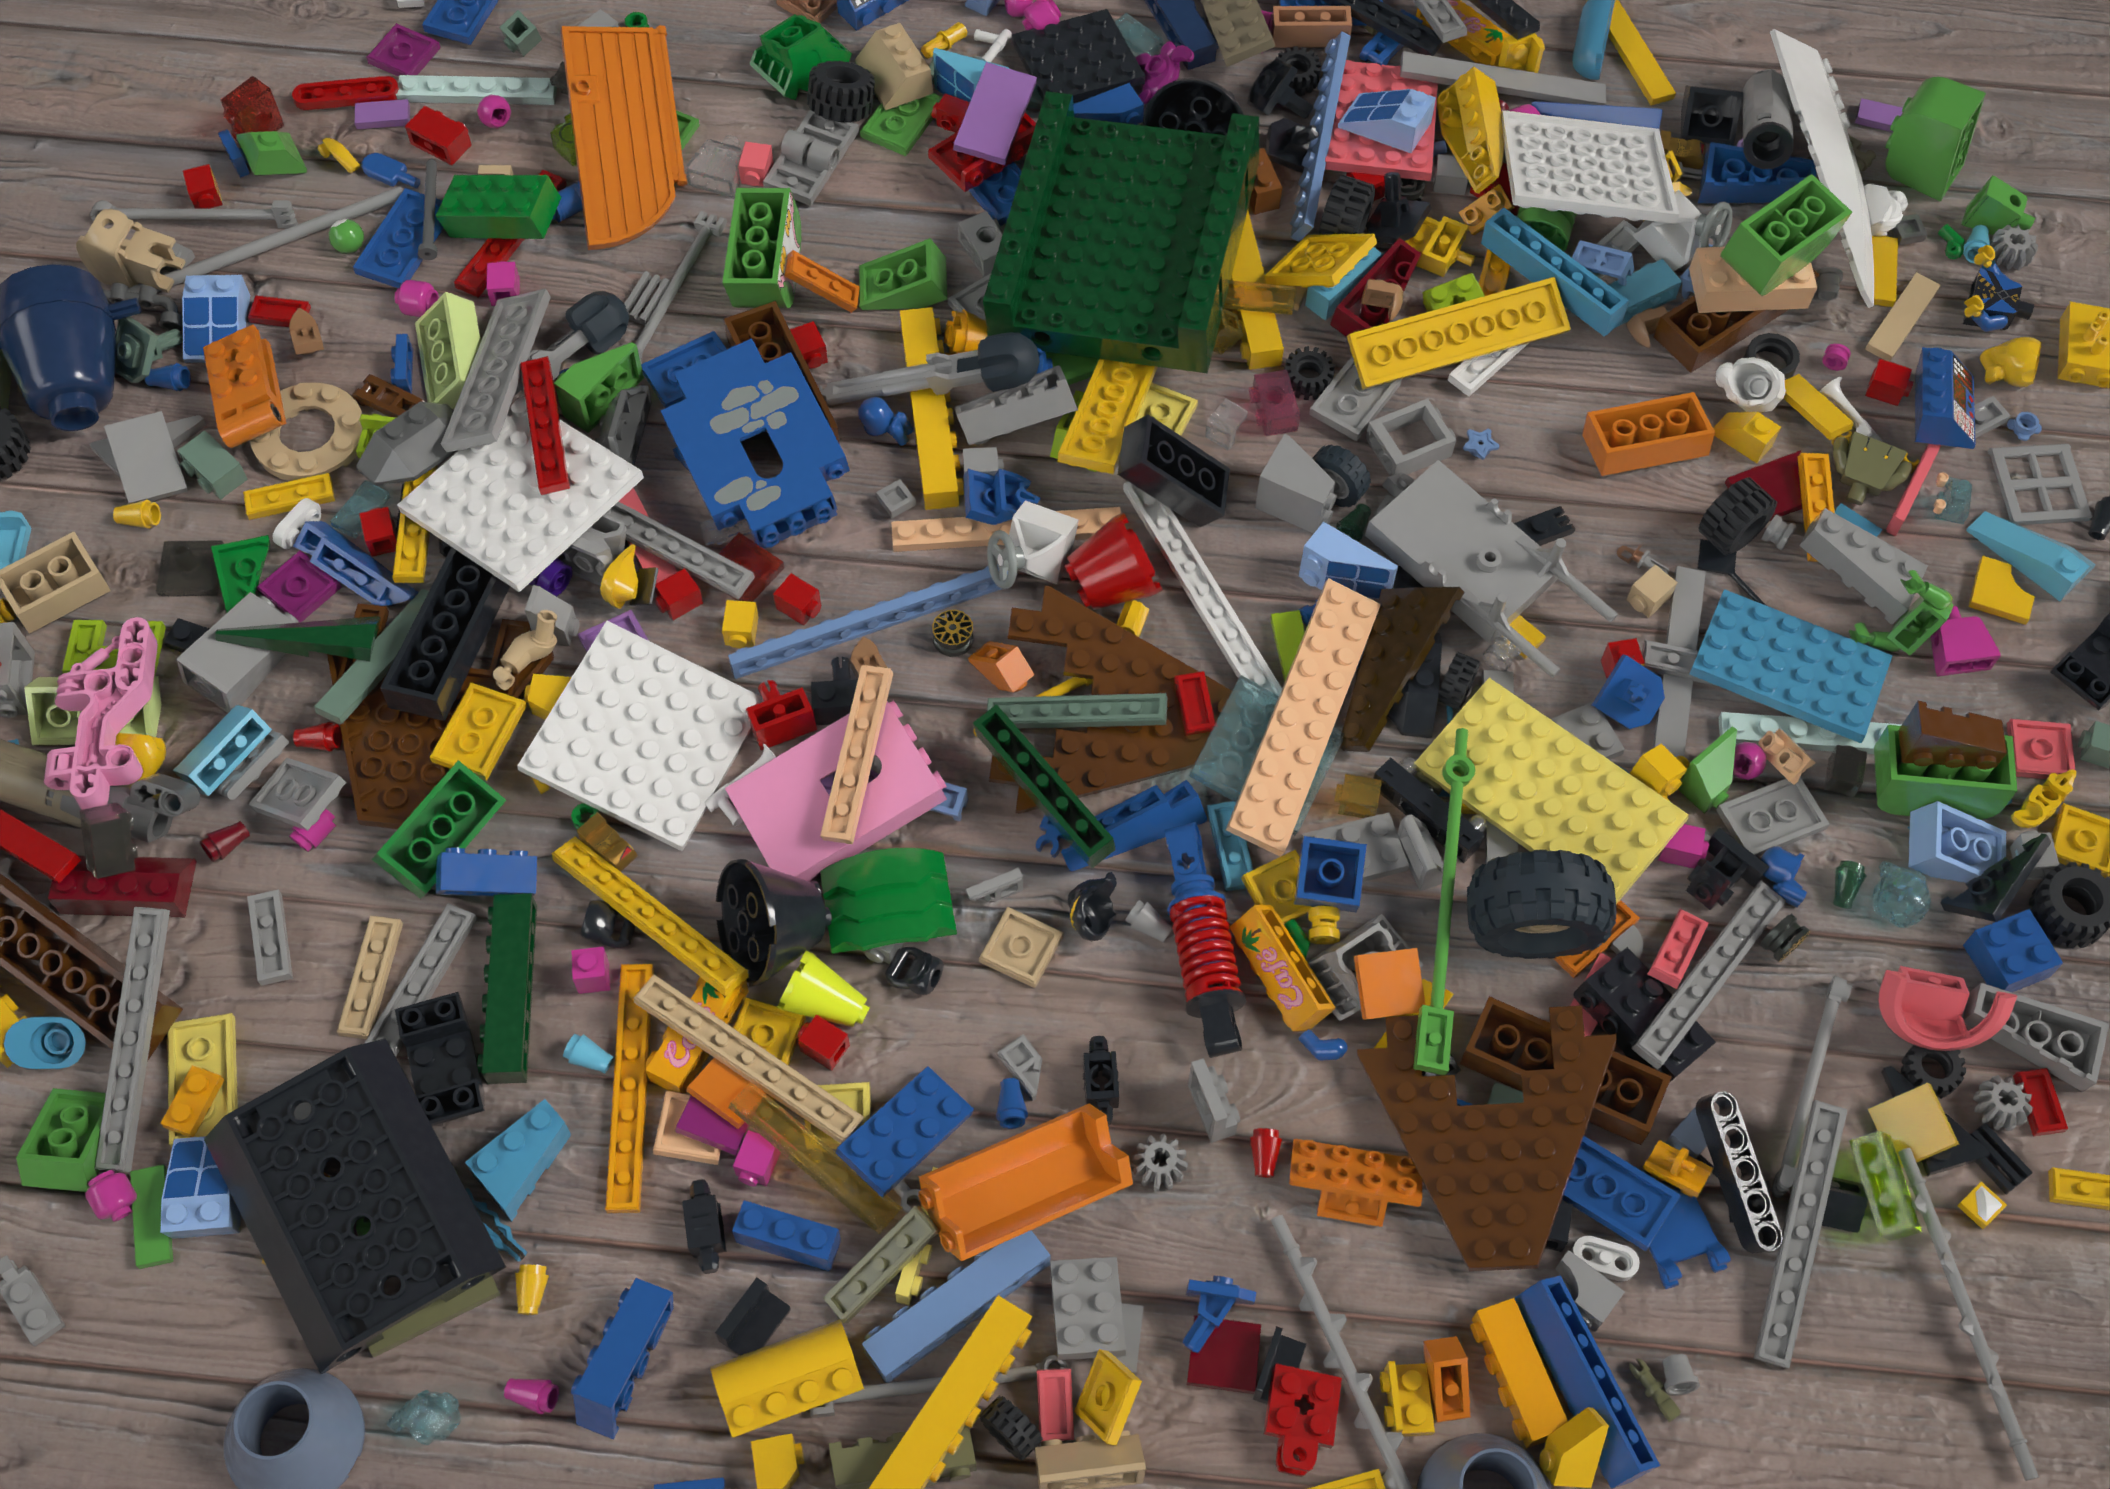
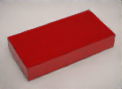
(275, 310)
(1194, 703)
(2046, 1111)

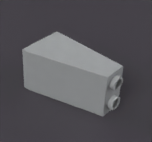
(231, 671)

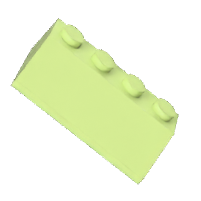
(447, 347)
(59, 727)

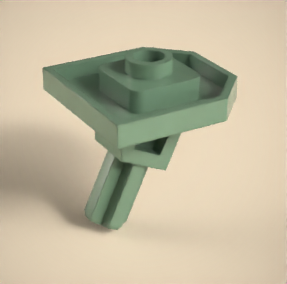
(139, 347)

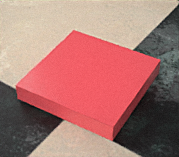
(2041, 748)

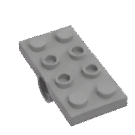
(810, 156)

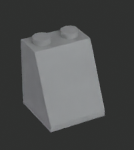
(1295, 488)

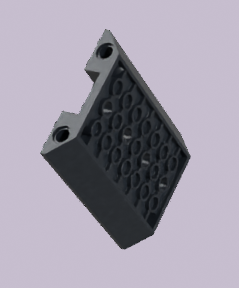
(389, 1173)

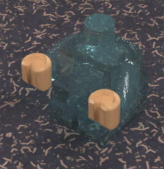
(1954, 501)

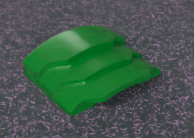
(887, 899)

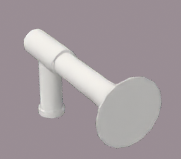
(998, 42)
(1833, 391)
(721, 797)

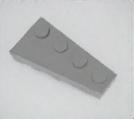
(1015, 408)
(2046, 1035)

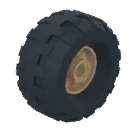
(1541, 904)

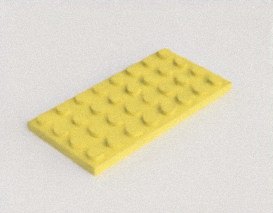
(1553, 787)

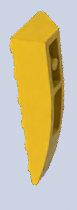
(1473, 127)

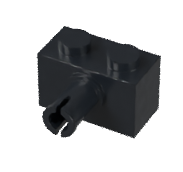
(833, 698)

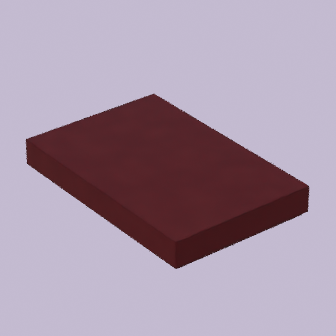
(1779, 480)

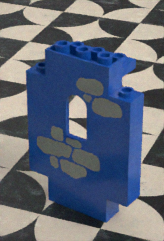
(736, 399)

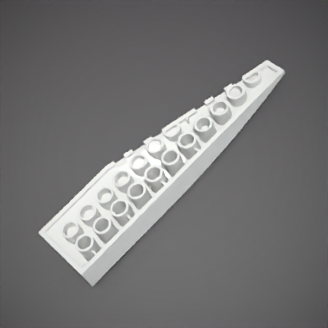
(1830, 148)

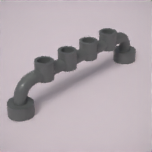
(148, 298)

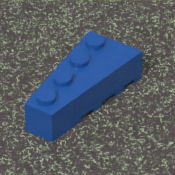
(1733, 179)
(621, 1357)

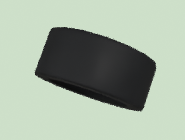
(1779, 345)

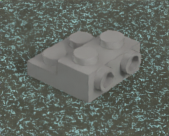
(1211, 1101)

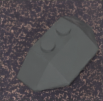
(625, 422)
(407, 445)

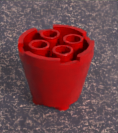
(1112, 567)

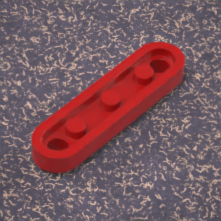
(344, 92)

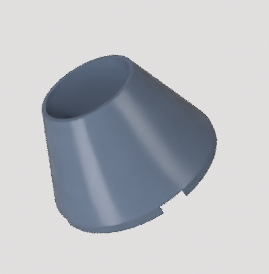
(1481, 1452)
(323, 1453)

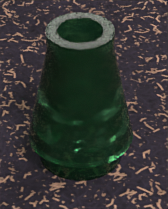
(1355, 522)
(1848, 881)

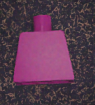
(1963, 646)

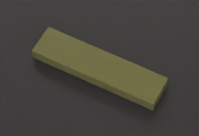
(881, 1264)
(435, 1315)

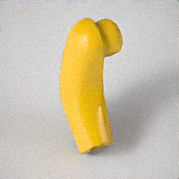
(339, 152)

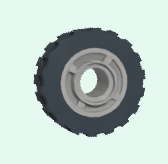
(1347, 471)

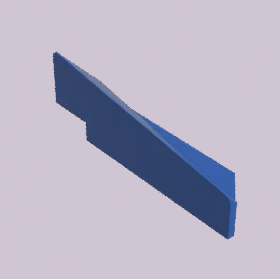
(1603, 113)
(351, 565)
(1145, 819)

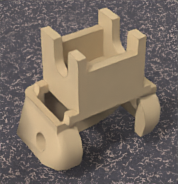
(123, 260)

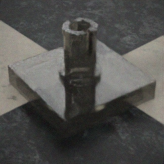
(188, 569)

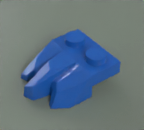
(995, 497)

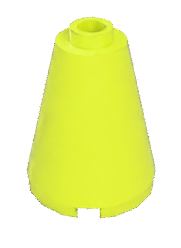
(822, 992)

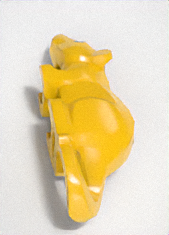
(2044, 800)

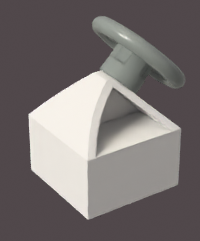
(1679, 241)
(1035, 545)

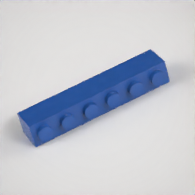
(1585, 1378)

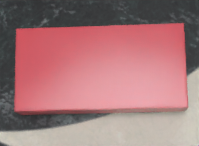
(1055, 1404)

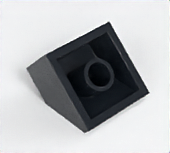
(1710, 114)

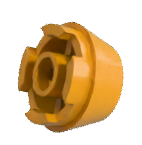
(964, 332)

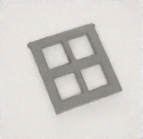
(2070, 480)

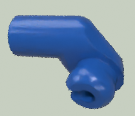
(1323, 1049)

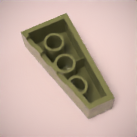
(861, 1463)

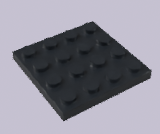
(1078, 56)

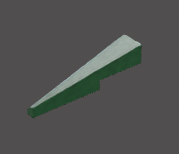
(337, 637)

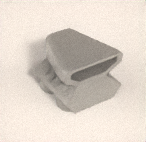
(596, 549)

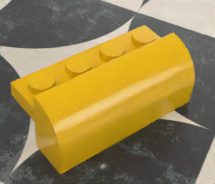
(786, 1378)

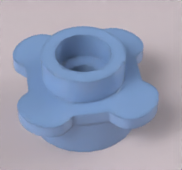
(2025, 425)

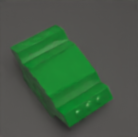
(792, 51)

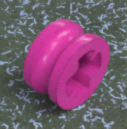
(1836, 357)

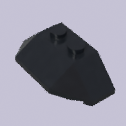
(1418, 705)

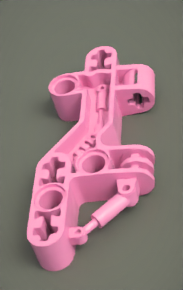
(107, 704)

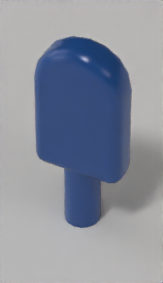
(388, 170)

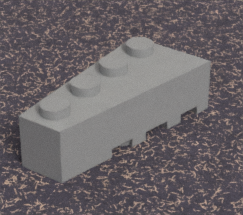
(1863, 562)

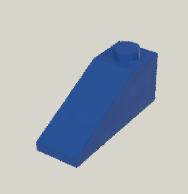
(1115, 105)

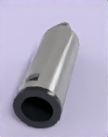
(1767, 120)

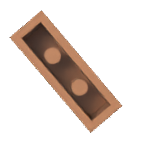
(1309, 25)

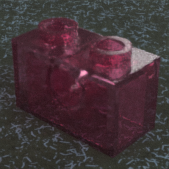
(1284, 413)

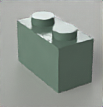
(212, 465)

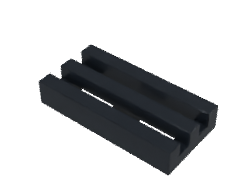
(2014, 1169)

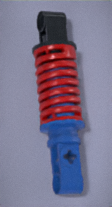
(1204, 943)

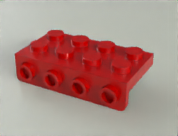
(971, 171)

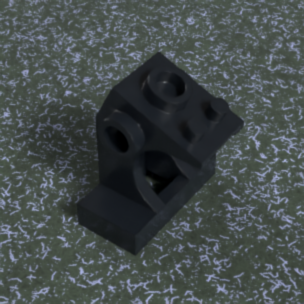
(1715, 879)

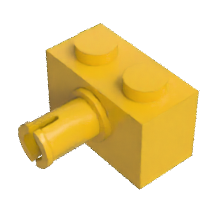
(1660, 770)

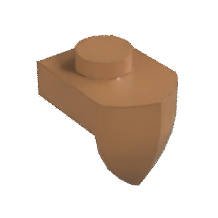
(1383, 295)
(1645, 324)
(305, 333)
(865, 653)

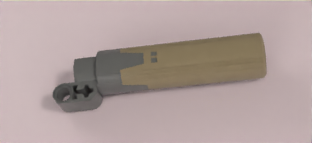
(150, 800)

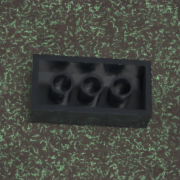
(1173, 471)

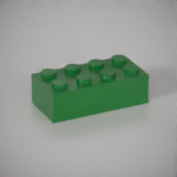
(498, 206)
(443, 820)

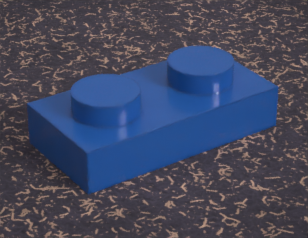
(403, 358)

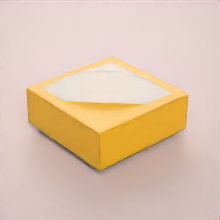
(1982, 1205)

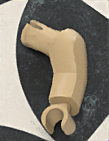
(527, 648)

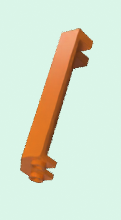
(1024, 1182)

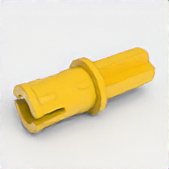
(944, 39)

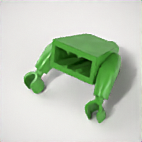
(1916, 624)

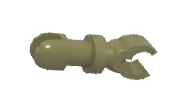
(1655, 1390)

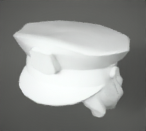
(1884, 208)
(1752, 384)

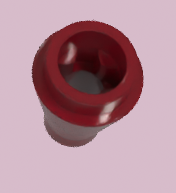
(223, 841)

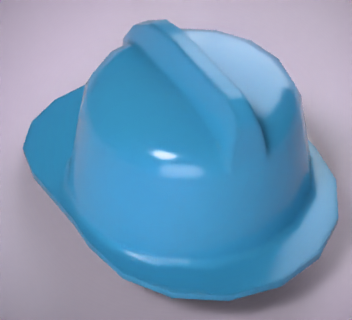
(45, 1043)

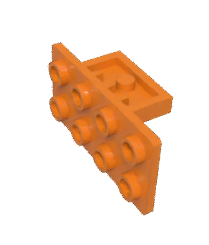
(1354, 1181)

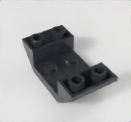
(2088, 667)
(442, 1058)

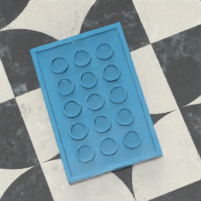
(1792, 666)

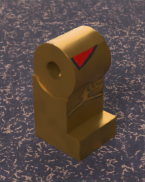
(1688, 152)
(606, 842)

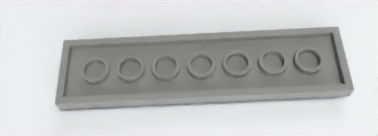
(496, 371)

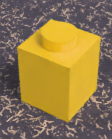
(740, 624)

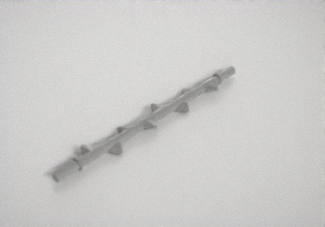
(1969, 1322)
(1340, 1359)

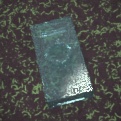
(1138, 36)
(364, 499)

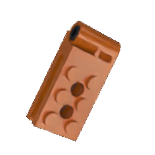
(244, 386)

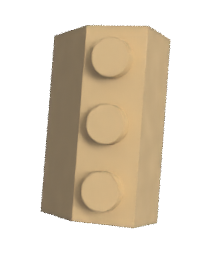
(897, 67)
(1090, 1463)

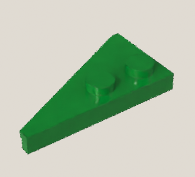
(240, 567)

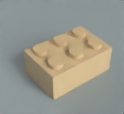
(51, 582)

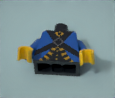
(1993, 296)

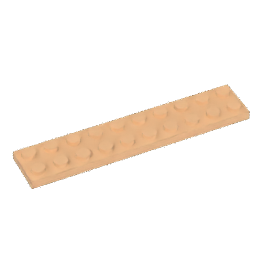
(1303, 718)

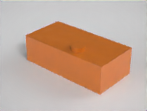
(1648, 433)

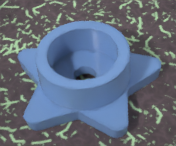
(1475, 448)

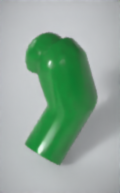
(1955, 242)
(1298, 936)

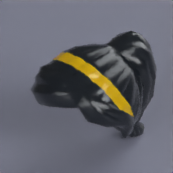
(1092, 908)

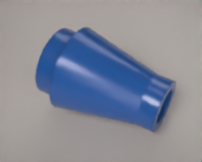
(170, 377)
(1011, 1105)

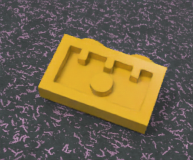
(1522, 54)
(1408, 1399)

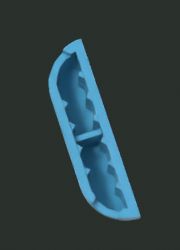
(1592, 38)

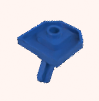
(1630, 694)
(1214, 1303)

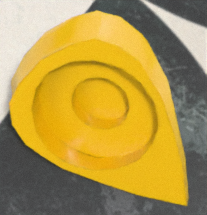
(620, 579)

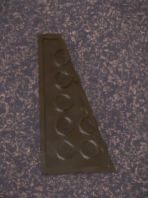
(1392, 655)

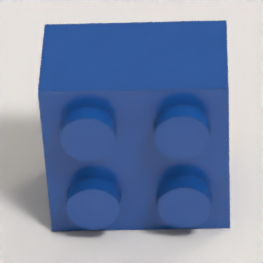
(1330, 873)
(2013, 952)

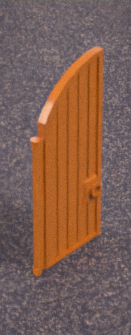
(622, 129)

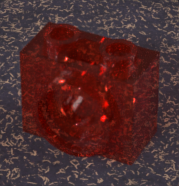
(251, 108)

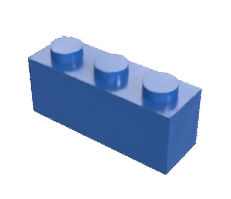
(485, 873)
(786, 1235)

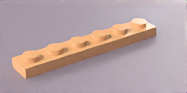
(856, 754)

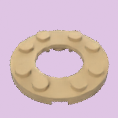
(336, 452)

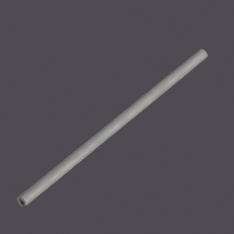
(282, 237)

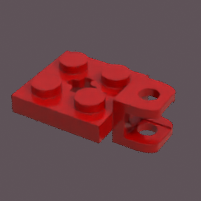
(1299, 1432)

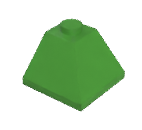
(271, 153)
(1711, 773)

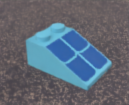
(957, 73)

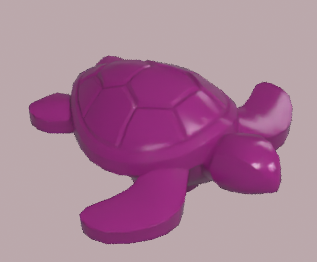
(1162, 68)

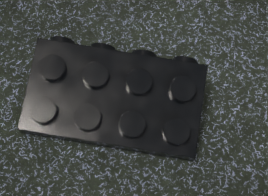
(1627, 1002)

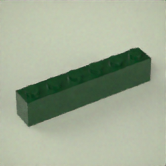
(1044, 786)
(509, 989)

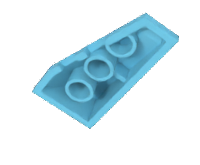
(2040, 558)

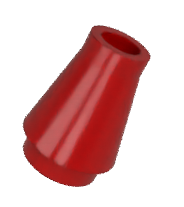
(321, 737)
(1265, 1151)

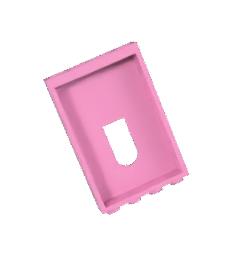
(788, 803)

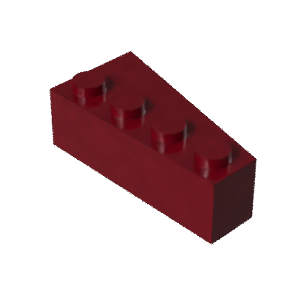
(1394, 267)

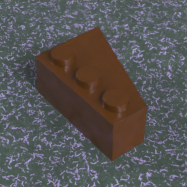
(1951, 739)

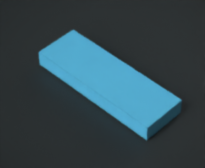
(1230, 849)

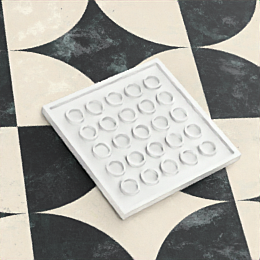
(1588, 167)
(491, 504)
(641, 735)

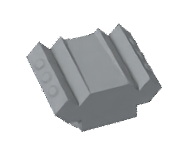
(1336, 964)

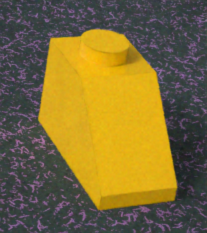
(1747, 433)
(1574, 1450)
(777, 1461)

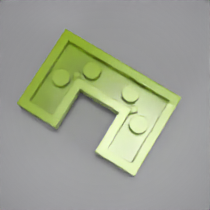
(88, 637)

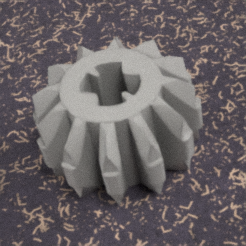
(2013, 247)
(2016, 1105)
(1153, 1173)

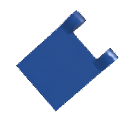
(1685, 1236)

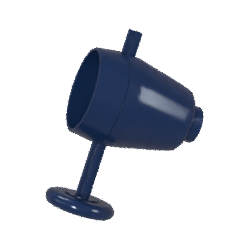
(61, 342)

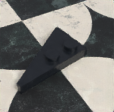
(1997, 886)
(1965, 1153)

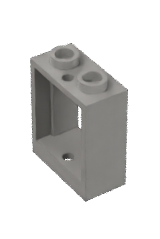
(1389, 453)
(16, 670)

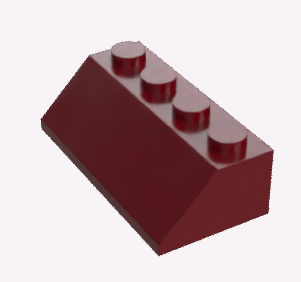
(153, 884)

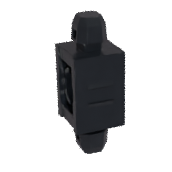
(1101, 1060)
(704, 1226)

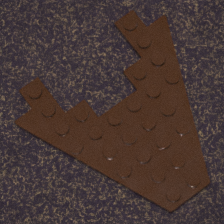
(1118, 665)
(392, 748)
(1494, 1166)

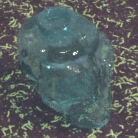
(427, 1416)

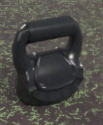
(599, 925)
(922, 974)

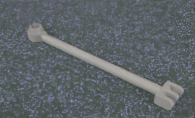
(280, 211)
(705, 229)
(1837, 991)
(928, 1385)

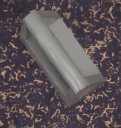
(1420, 852)

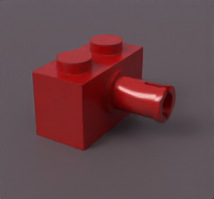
(780, 716)

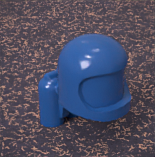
(879, 419)
(1782, 870)

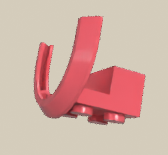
(1929, 1010)

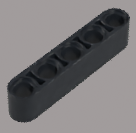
(1751, 1184)

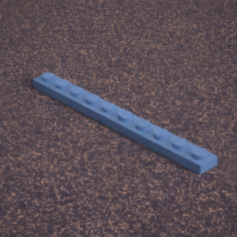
(1314, 160)
(861, 623)

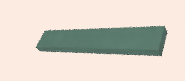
(365, 675)
(1084, 710)

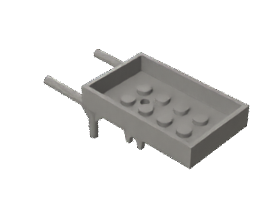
(1445, 537)

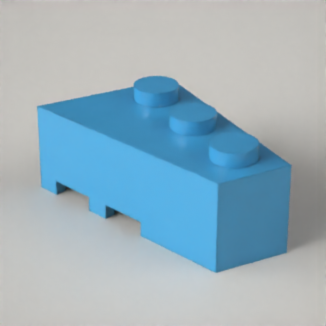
(519, 1156)

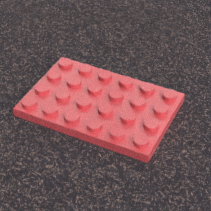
(1362, 155)

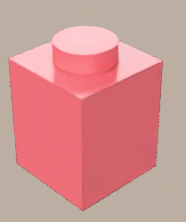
(755, 163)

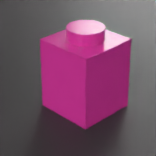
(502, 281)
(1685, 847)
(590, 970)
(755, 1160)

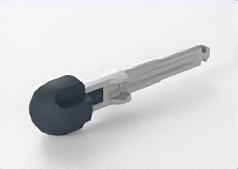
(595, 321)
(1000, 362)

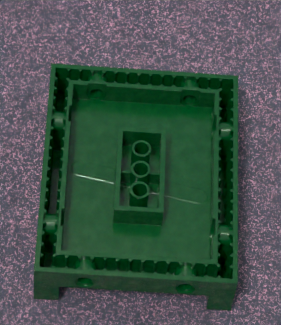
(1123, 238)

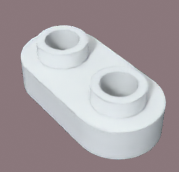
(291, 526)
(1604, 1257)

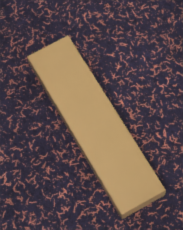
(1902, 317)
(370, 977)

